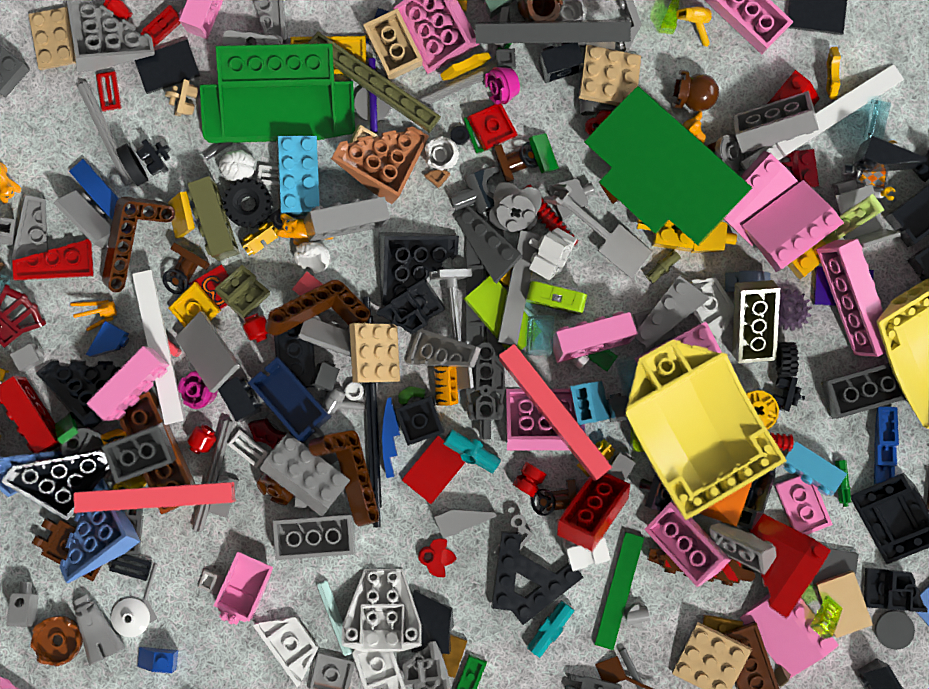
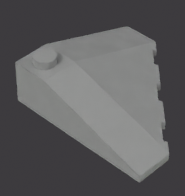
(102, 39)

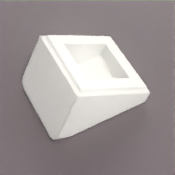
(211, 581)

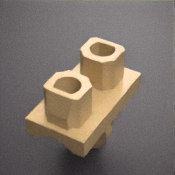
(185, 90)

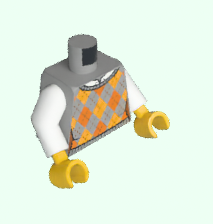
(877, 179)

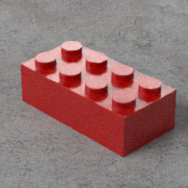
(29, 414)
(593, 511)

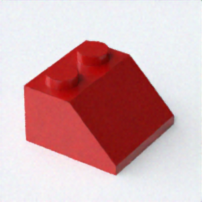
(795, 85)

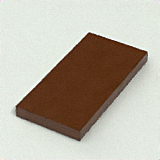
(757, 670)

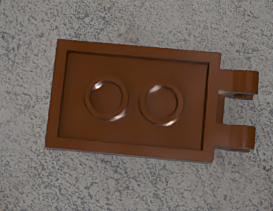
(55, 544)

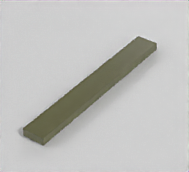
(380, 86)

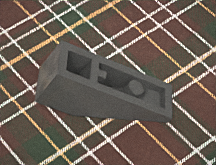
(617, 407)

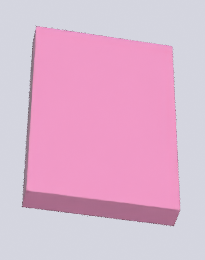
(803, 505)

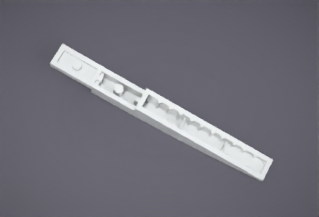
(835, 112)

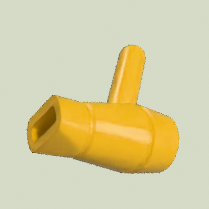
(699, 16)

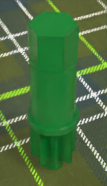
(844, 488)

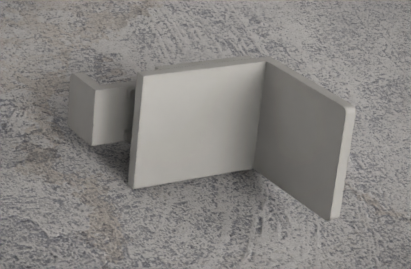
(872, 230)

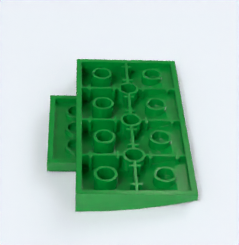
(664, 169)

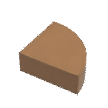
(437, 177)

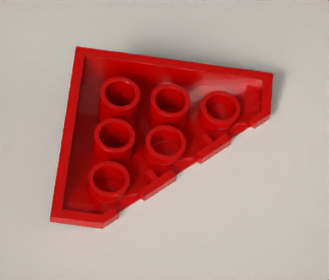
(795, 563)

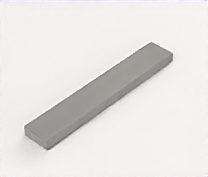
(517, 291)

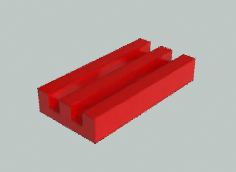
(116, 91)

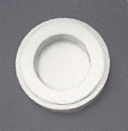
(354, 391)

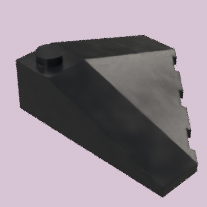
(409, 257)
(77, 385)
(56, 480)

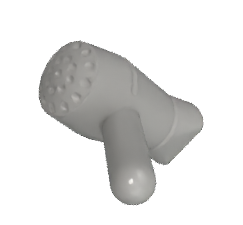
(334, 400)

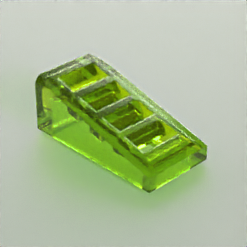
(670, 20)
(817, 623)

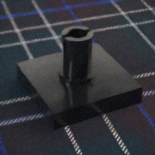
(658, 496)

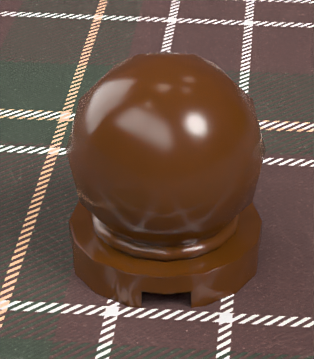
(539, 9)
(697, 92)

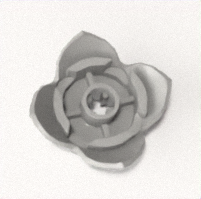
(509, 196)

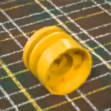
(768, 406)

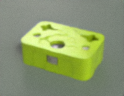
(556, 297)

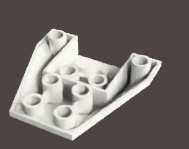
(382, 614)

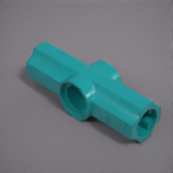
(472, 451)
(550, 629)

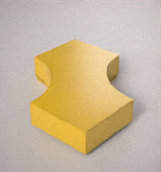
(459, 68)
(833, 80)

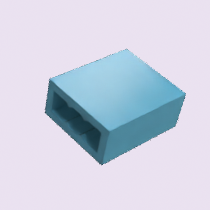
(590, 402)

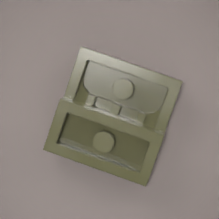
(242, 291)

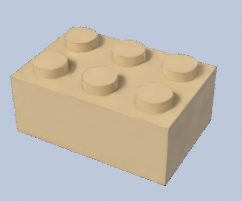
(393, 44)

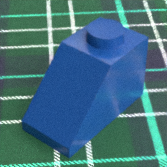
(109, 339)
(158, 659)

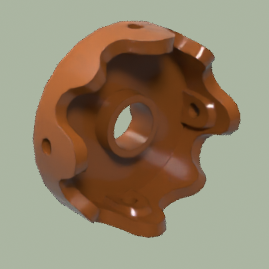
(44, 645)

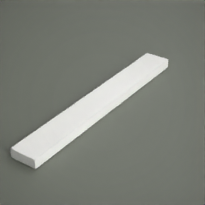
(157, 340)

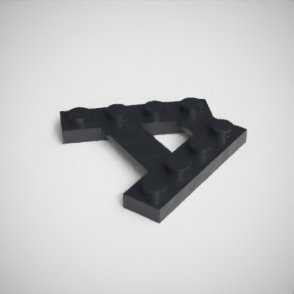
(550, 584)

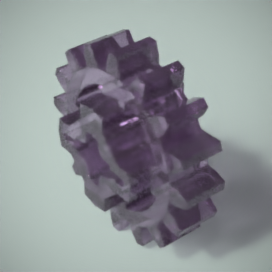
(797, 314)

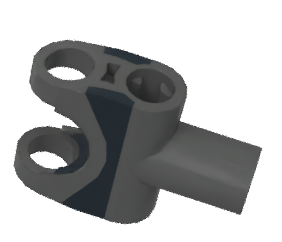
(477, 191)

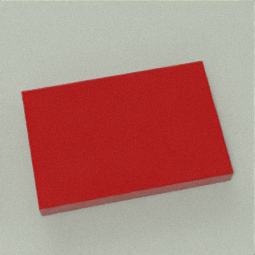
(433, 470)

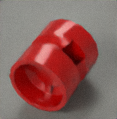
(529, 479)

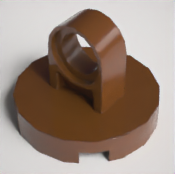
(275, 490)

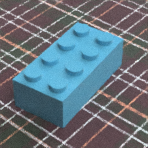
(297, 174)

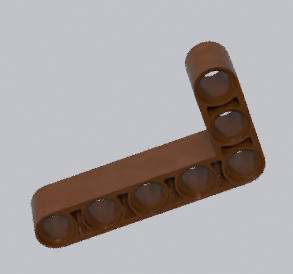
(127, 235)
(329, 295)
(353, 466)

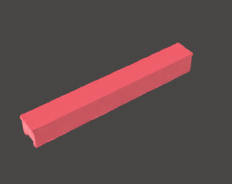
(554, 412)
(154, 497)

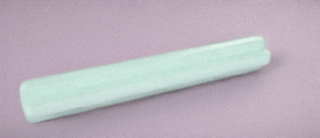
(333, 614)

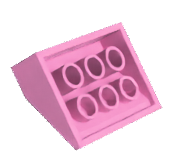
(438, 30)
(769, 182)
(792, 225)
(528, 428)
(789, 640)

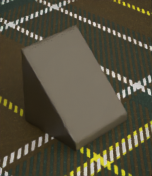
(782, 676)

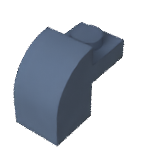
(744, 276)

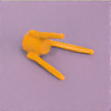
(106, 310)

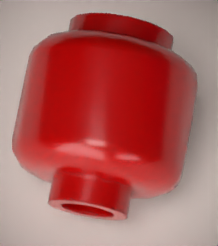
(255, 327)
(201, 439)

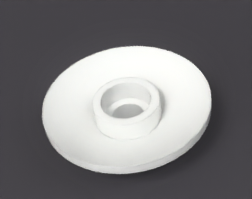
(139, 613)

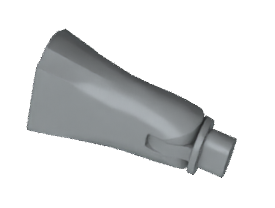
(96, 633)

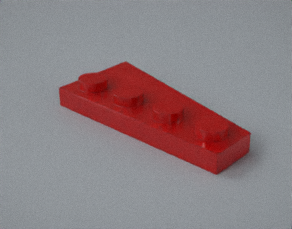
(62, 262)

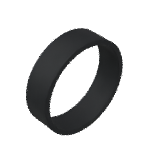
(132, 164)

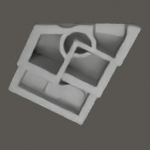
(427, 669)

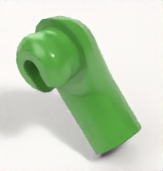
(409, 392)

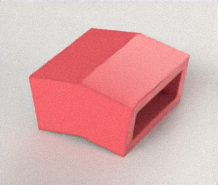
(306, 284)

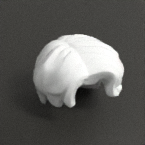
(572, 10)
(441, 153)
(236, 165)
(312, 255)

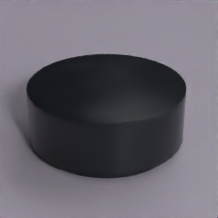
(459, 135)

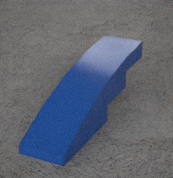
(95, 187)
(389, 431)
(885, 443)

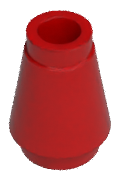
(118, 8)

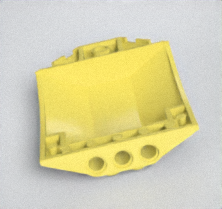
(906, 342)
(698, 425)

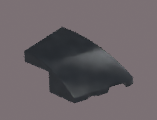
(412, 307)
(892, 590)
(435, 622)

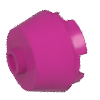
(503, 84)
(195, 392)

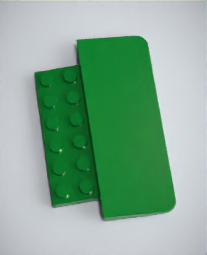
(276, 93)

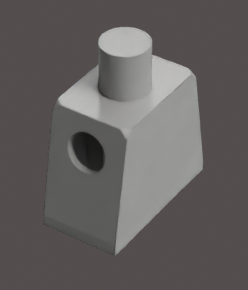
(578, 195)
(23, 607)

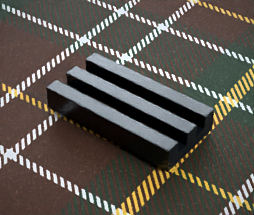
(131, 574)

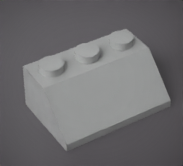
(86, 217)
(326, 335)
(743, 546)

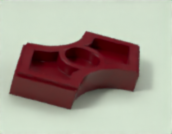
(264, 432)

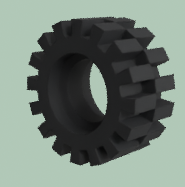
(787, 359)

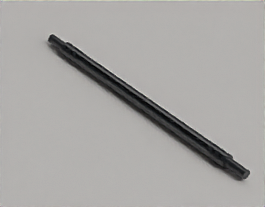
(372, 433)

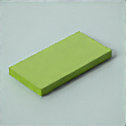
(488, 303)

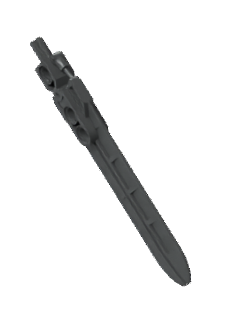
(475, 336)

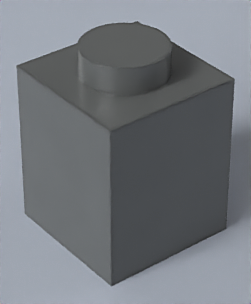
(325, 376)

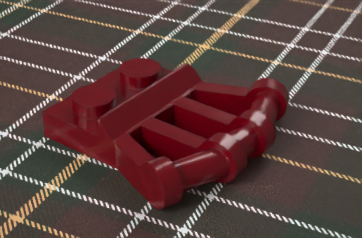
(803, 166)
(9, 327)

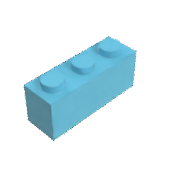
(813, 469)

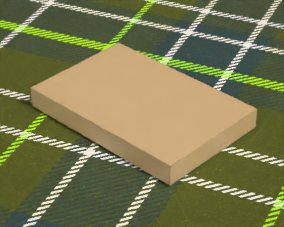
(847, 593)

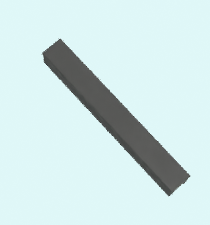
(553, 31)

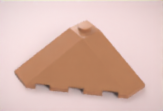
(383, 161)

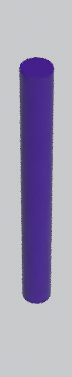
(373, 102)

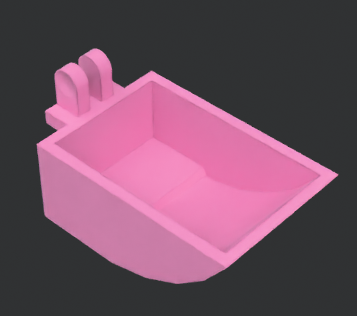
(242, 589)

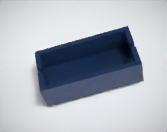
(289, 400)

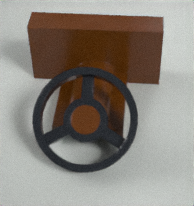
(515, 161)
(184, 269)
(555, 499)

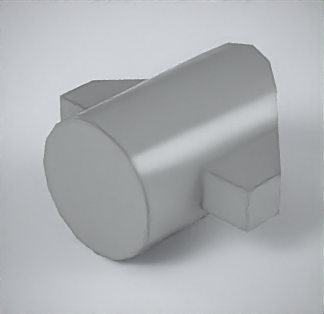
(636, 615)

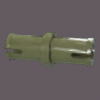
(663, 266)

